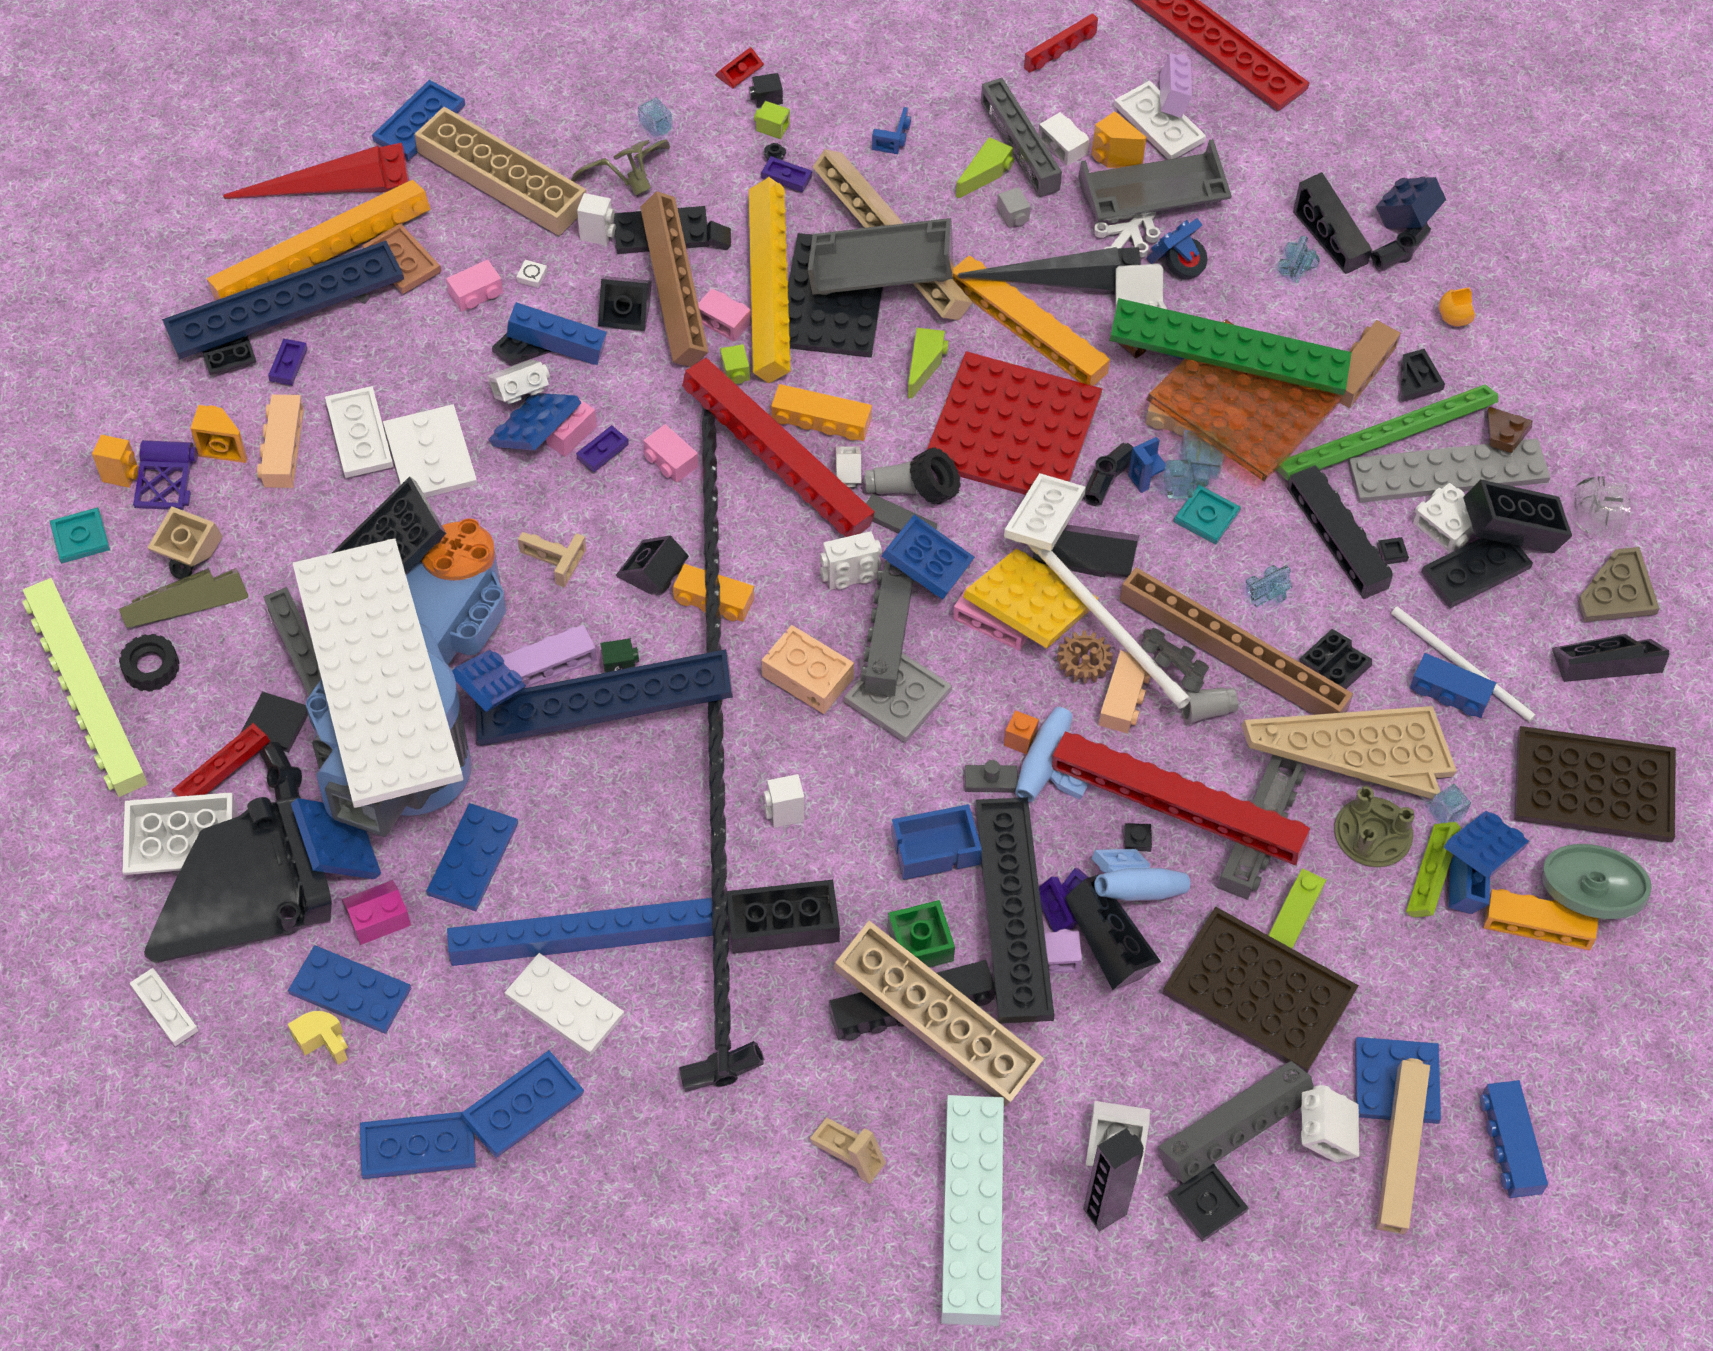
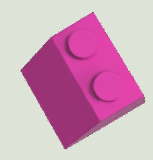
(377, 912)

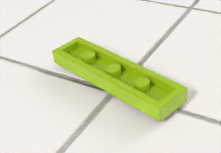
(1432, 871)

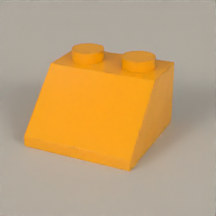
(1117, 142)
(217, 435)

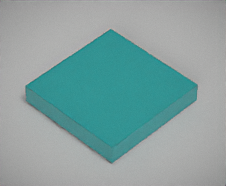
(1207, 514)
(79, 535)

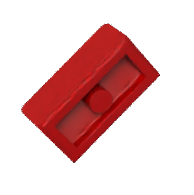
(740, 68)

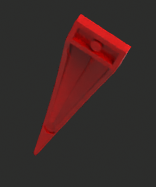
(364, 171)

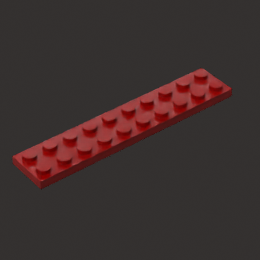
(1229, 49)

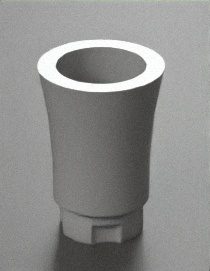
(890, 479)
(1209, 704)

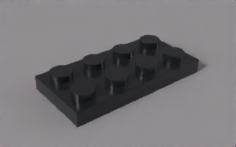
(632, 237)
(1475, 569)

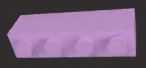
(552, 656)

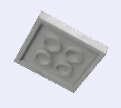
(915, 699)

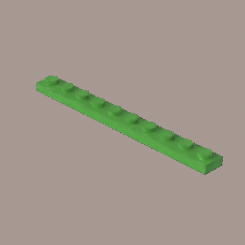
(1390, 431)

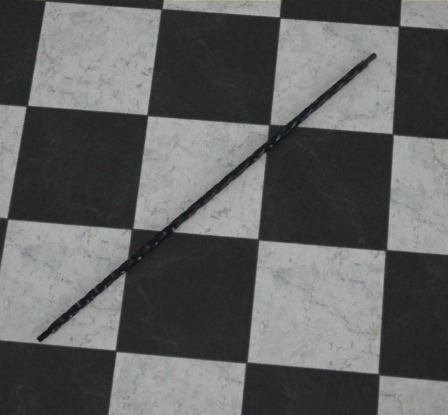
(716, 754)

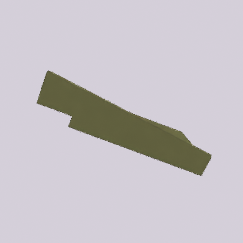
(184, 597)

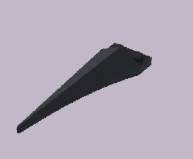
(1081, 271)

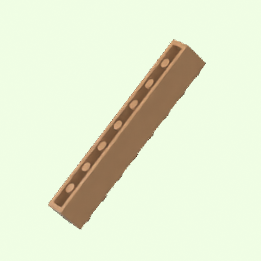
(674, 279)

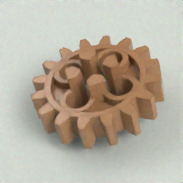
(1070, 658)

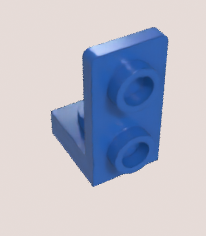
(892, 141)

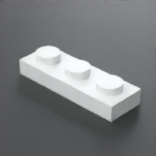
(163, 1007)

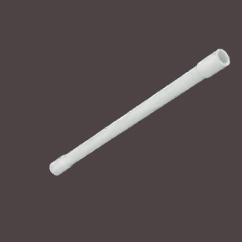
(1170, 687)

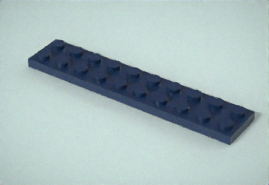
(282, 299)
(607, 697)

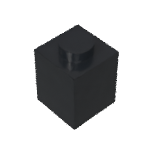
(767, 89)

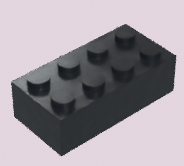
(1517, 516)
(783, 916)

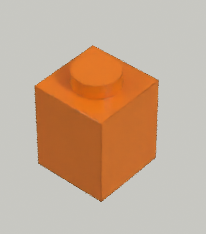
(1021, 732)

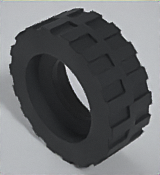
(925, 481)
(141, 646)

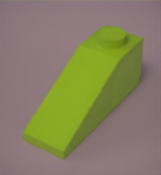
(985, 167)
(926, 357)
(1297, 908)

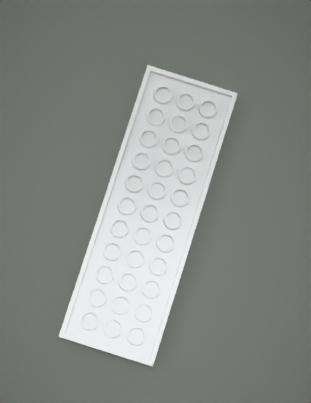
(376, 673)

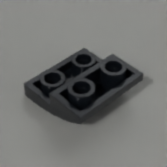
(229, 355)
(1336, 659)

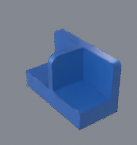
(1145, 463)

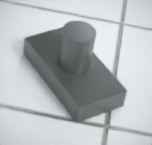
(991, 777)

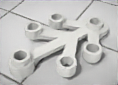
(1130, 230)

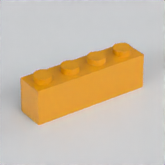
(821, 412)
(1539, 920)

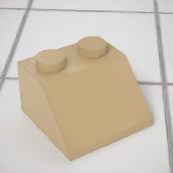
(185, 537)

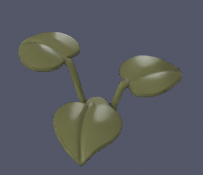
(637, 177)

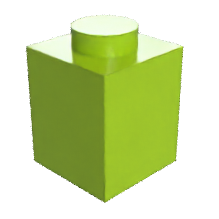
(772, 120)
(735, 363)

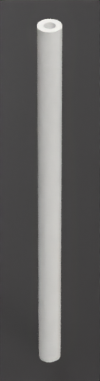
(1460, 661)

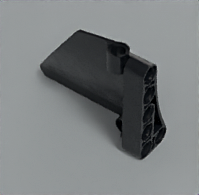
(241, 885)

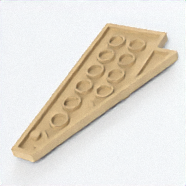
(1378, 746)

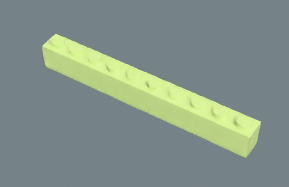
(85, 688)

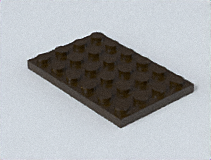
(1595, 784)
(1260, 989)

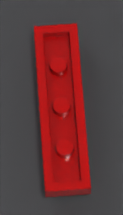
(1060, 43)
(223, 763)

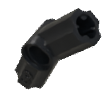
(1401, 249)
(1101, 481)
(280, 774)
(706, 1072)

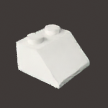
(1111, 1119)

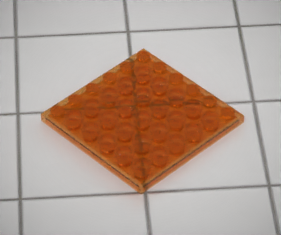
(1242, 413)

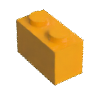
(115, 461)

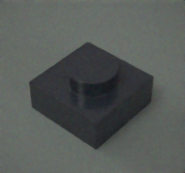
(1138, 836)

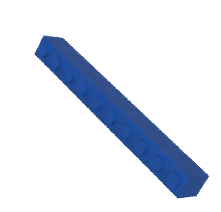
(580, 931)

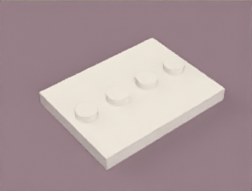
(431, 450)

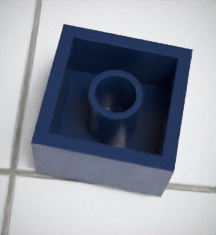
(1411, 202)

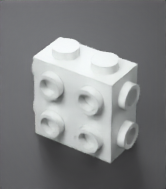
(519, 380)
(1445, 518)
(850, 560)
(1330, 1124)

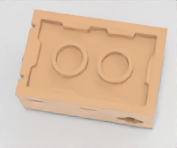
(807, 669)

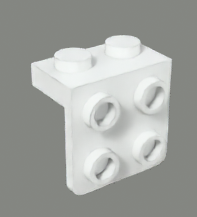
(1140, 284)

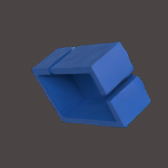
(936, 841)

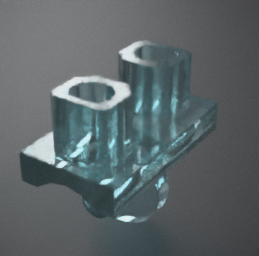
(1301, 259)
(1271, 586)

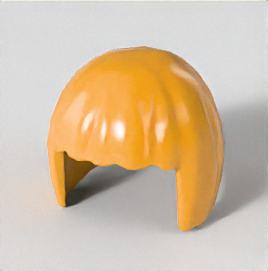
(1457, 307)

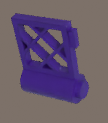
(169, 457)

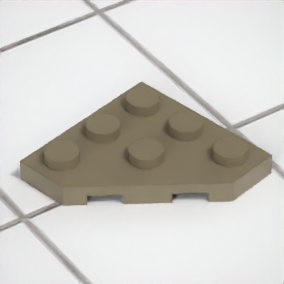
(1620, 589)

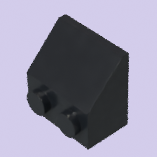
(624, 303)
(653, 564)

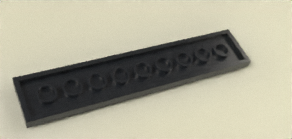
(1014, 911)

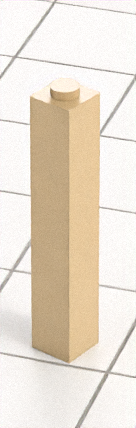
(1403, 1146)

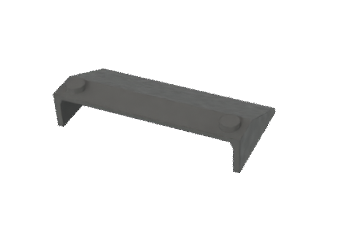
(1155, 185)
(881, 256)

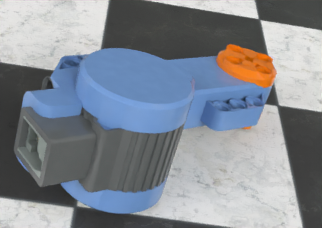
(458, 609)

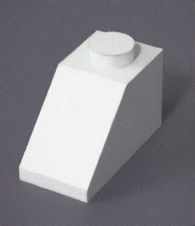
(848, 464)

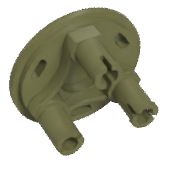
(1374, 830)

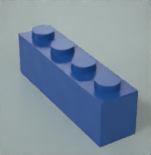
(556, 333)
(1514, 1139)

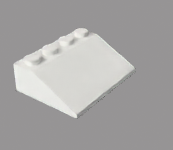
(164, 829)

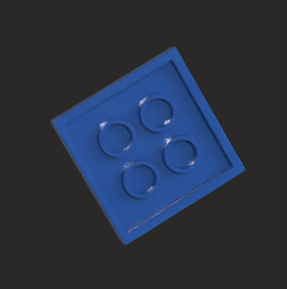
(534, 421)
(928, 556)
(333, 844)
(1377, 1071)

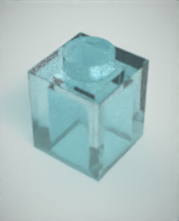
(655, 117)
(1179, 479)
(1450, 805)

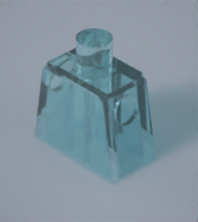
(1205, 458)

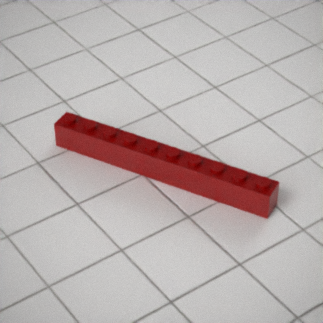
(777, 448)
(1181, 798)

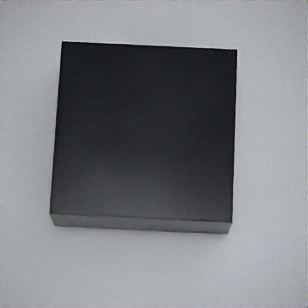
(718, 235)
(1393, 550)

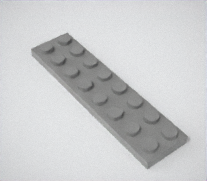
(1427, 470)

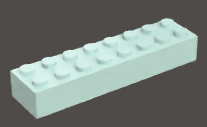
(972, 1211)

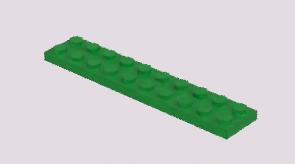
(1230, 346)

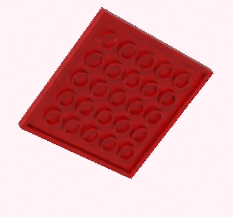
(1013, 423)

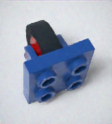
(1183, 254)

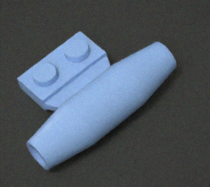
(1038, 762)
(1132, 879)

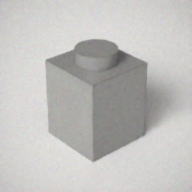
(1013, 207)

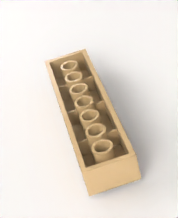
(500, 170)
(937, 1013)

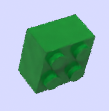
(923, 932)

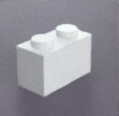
(1064, 138)
(596, 219)
(784, 801)

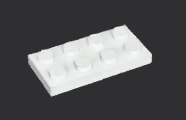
(1165, 131)
(359, 432)
(1044, 512)
(564, 1004)

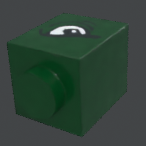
(618, 655)

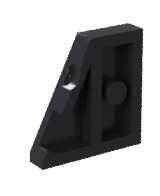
(516, 351)
(1419, 375)

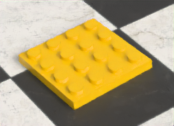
(1027, 598)

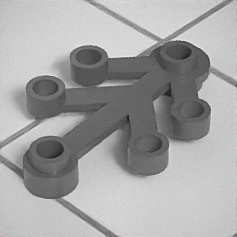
(1182, 658)

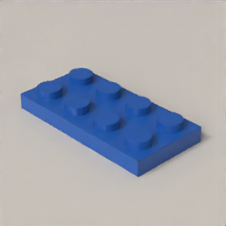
(415, 114)
(488, 680)
(1487, 844)
(472, 857)
(349, 989)
(522, 1103)
(416, 1145)

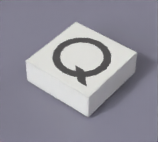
(532, 273)

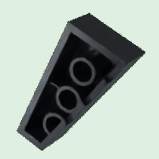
(1330, 223)
(1111, 935)

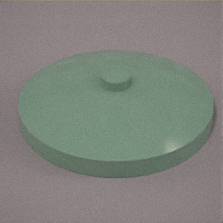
(1596, 881)

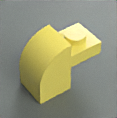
(317, 1029)

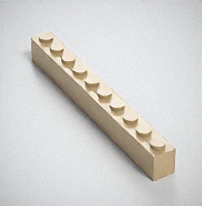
(872, 212)

